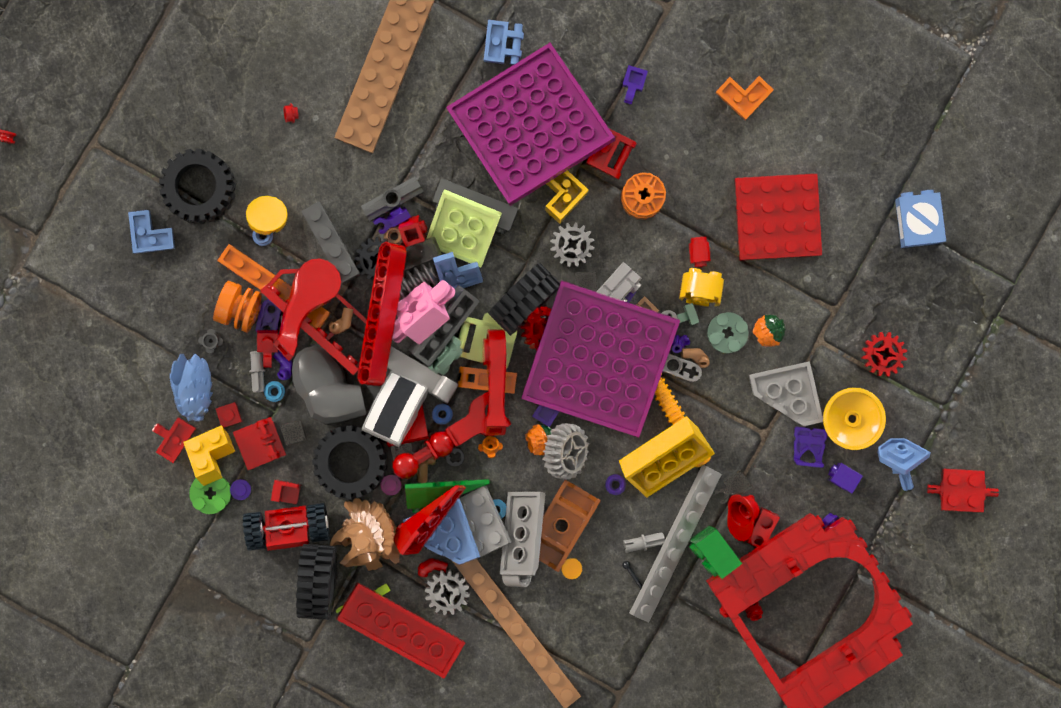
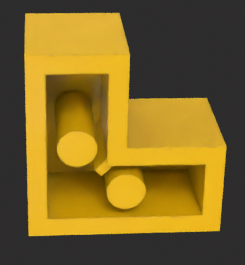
(569, 195)
(204, 452)

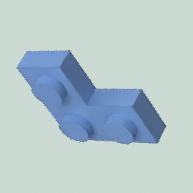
(146, 239)
(463, 276)

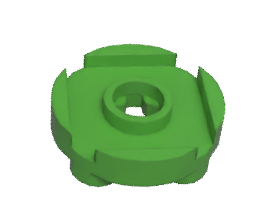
(217, 503)

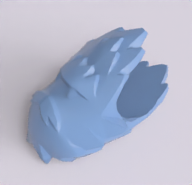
(191, 386)

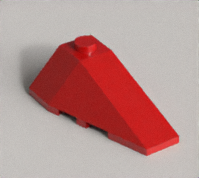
(417, 530)

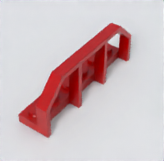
(318, 334)

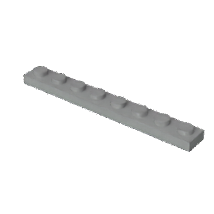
(675, 543)

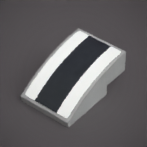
(395, 408)

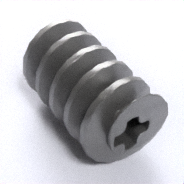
(413, 281)

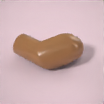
(343, 323)
(696, 355)
(422, 473)

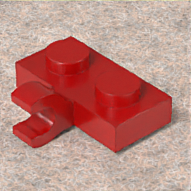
(173, 438)

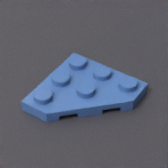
(454, 537)

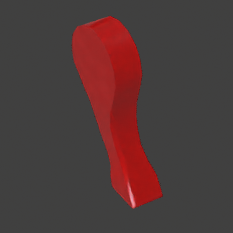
(312, 288)
(495, 358)

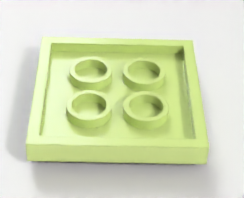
(463, 227)

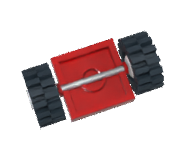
(286, 527)

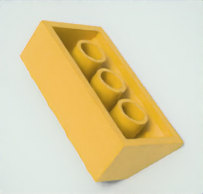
(666, 457)

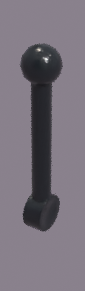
(626, 565)

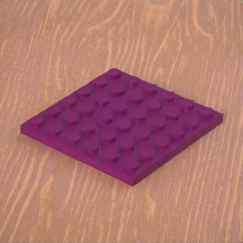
(530, 124)
(600, 358)

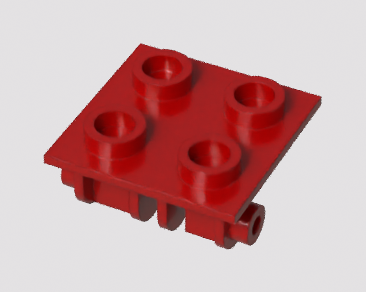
(259, 443)

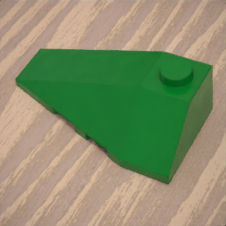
(422, 494)

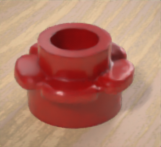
(290, 113)

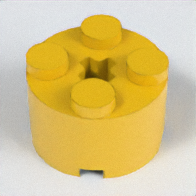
(701, 287)

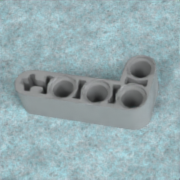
(438, 385)

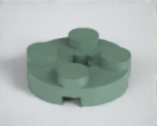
(738, 328)
(446, 356)

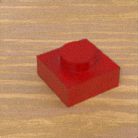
(229, 415)

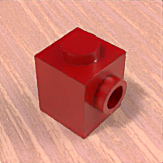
(413, 231)

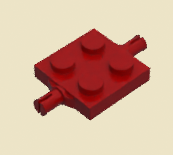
(962, 490)

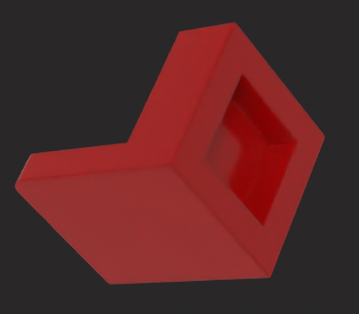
(285, 492)

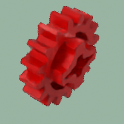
(535, 326)
(886, 345)

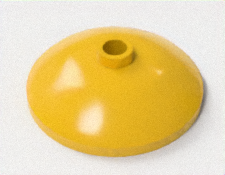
(868, 422)

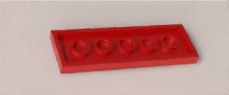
(400, 630)

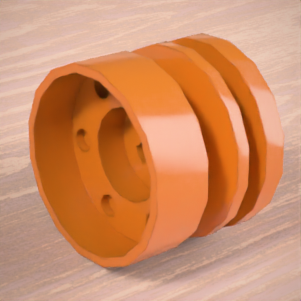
(632, 200)
(240, 307)

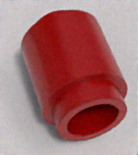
(699, 251)

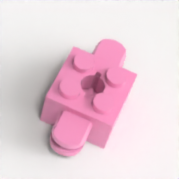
(422, 312)

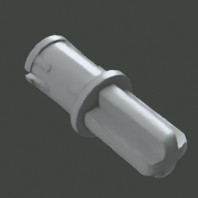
(257, 371)
(644, 542)

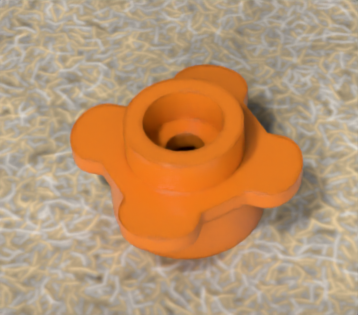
(494, 443)

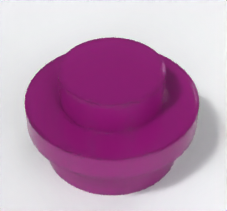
(391, 485)

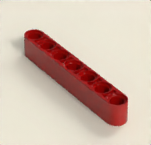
(382, 314)

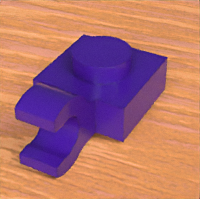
(634, 81)
(396, 217)

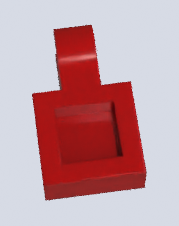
(265, 344)

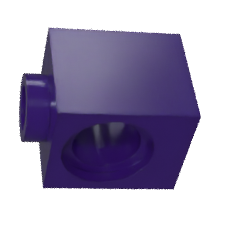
(844, 477)

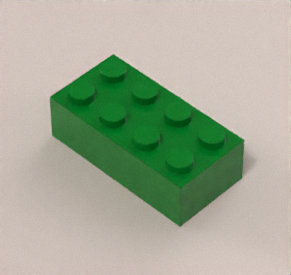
(716, 553)

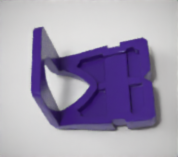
(809, 440)

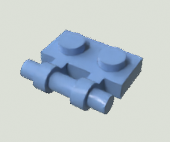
(496, 42)

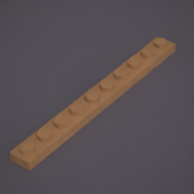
(519, 632)

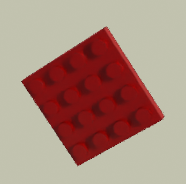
(778, 217)

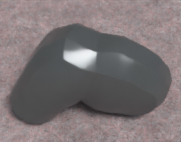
(324, 387)

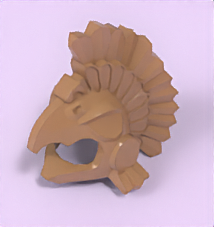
(369, 532)

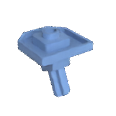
(902, 458)

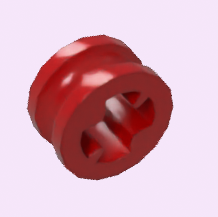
(7, 137)

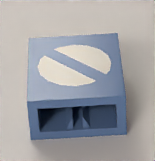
(920, 219)

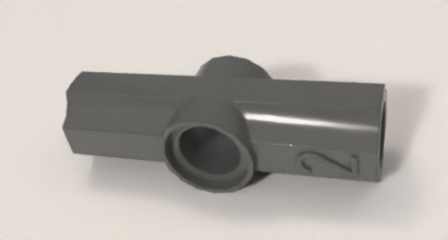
(380, 206)

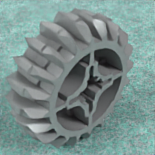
(565, 451)

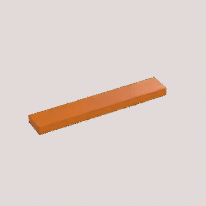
(259, 277)

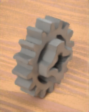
(564, 233)
(439, 593)

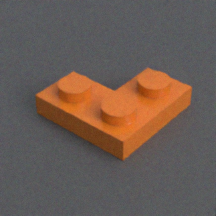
(744, 101)

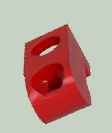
(763, 527)

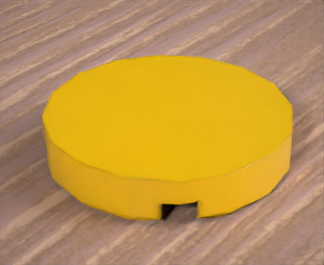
(266, 215)

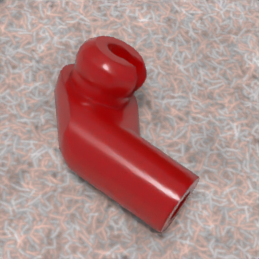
(430, 565)

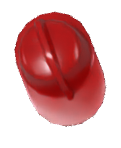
(741, 516)

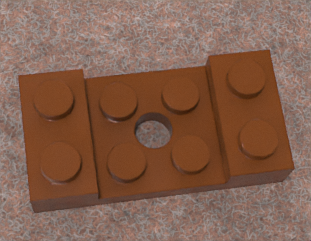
(576, 509)

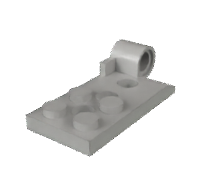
(515, 571)

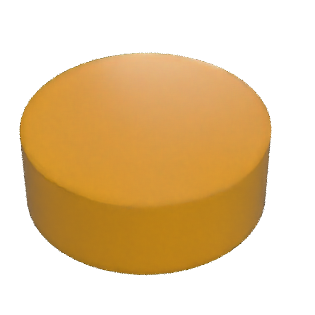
(571, 568)

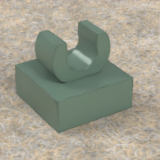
(689, 314)

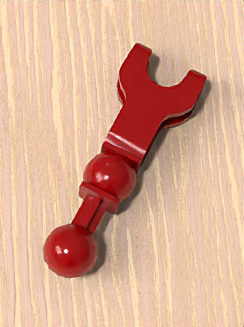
(442, 442)

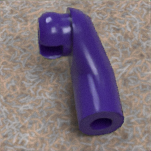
(679, 343)
(285, 366)

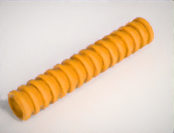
(670, 406)

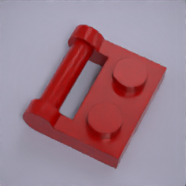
(602, 158)

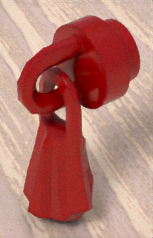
(753, 612)

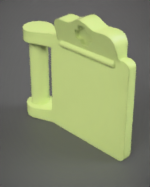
(476, 349)

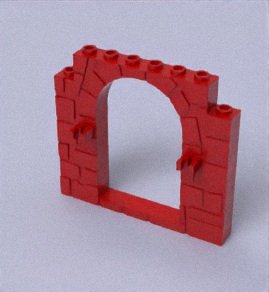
(848, 660)

